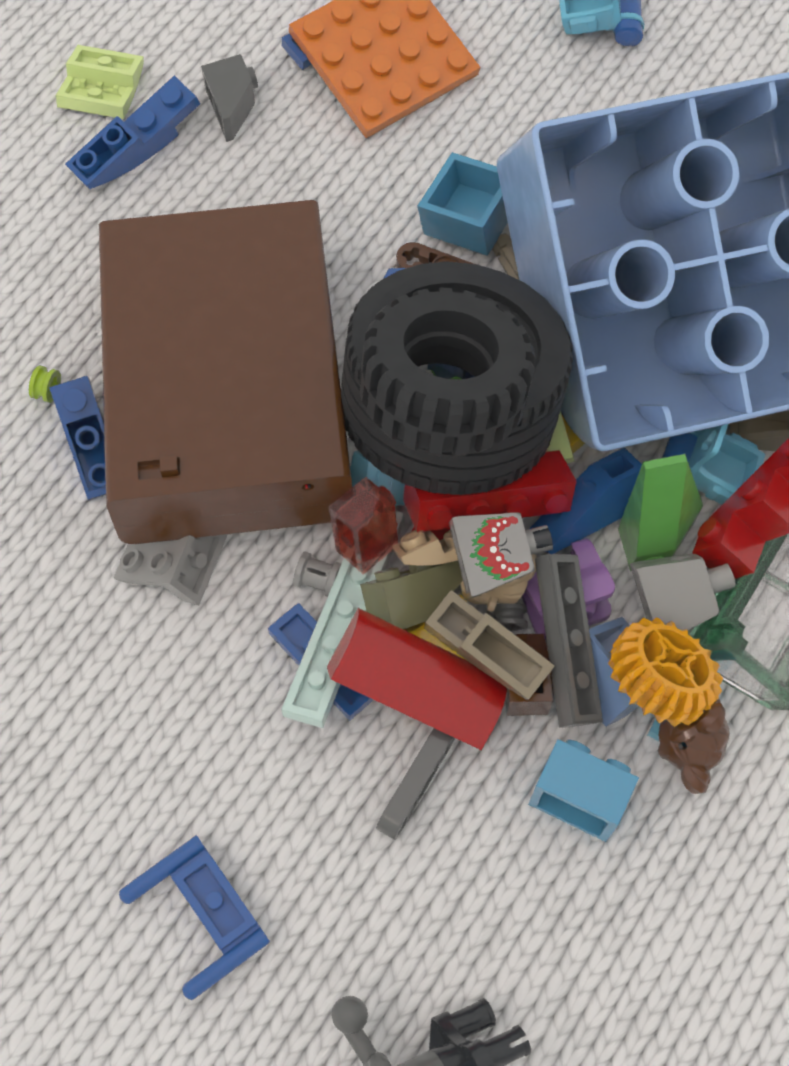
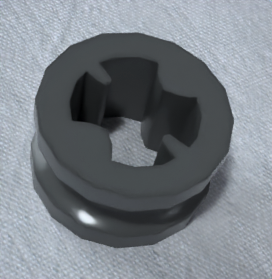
(511, 616)

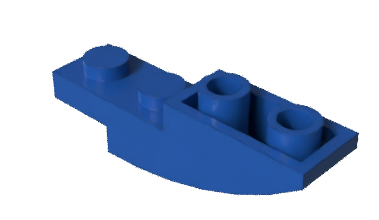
(131, 142)

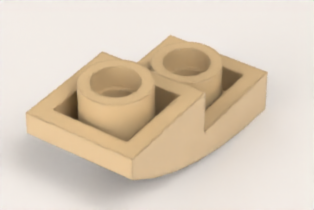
(425, 549)

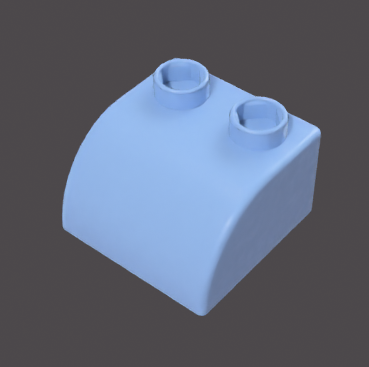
(663, 256)

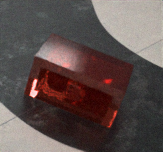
(364, 524)

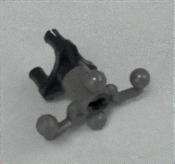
(447, 1037)

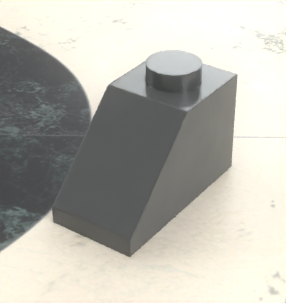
(230, 92)

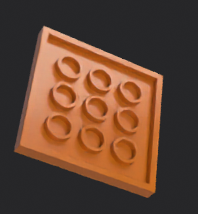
(383, 57)

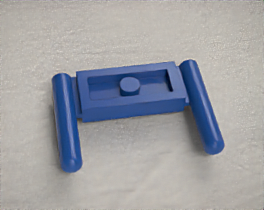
(214, 904)

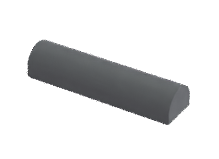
(568, 640)

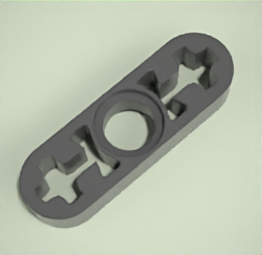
(414, 783)

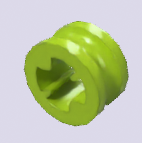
(41, 381)

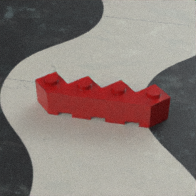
(748, 518)

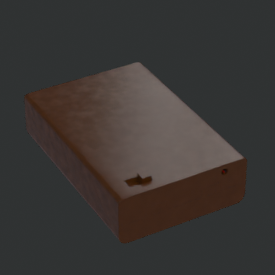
(219, 373)

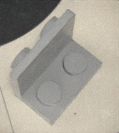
(177, 565)

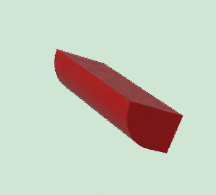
(417, 679)

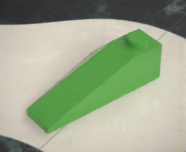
(659, 509)

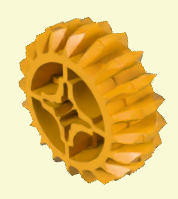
(665, 671)

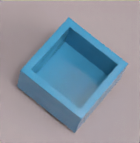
(464, 205)
(584, 789)

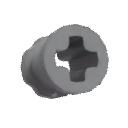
(315, 573)

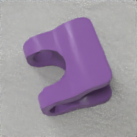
(596, 584)

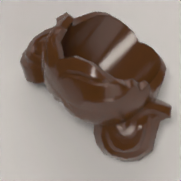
(705, 747)

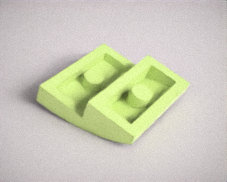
(100, 81)

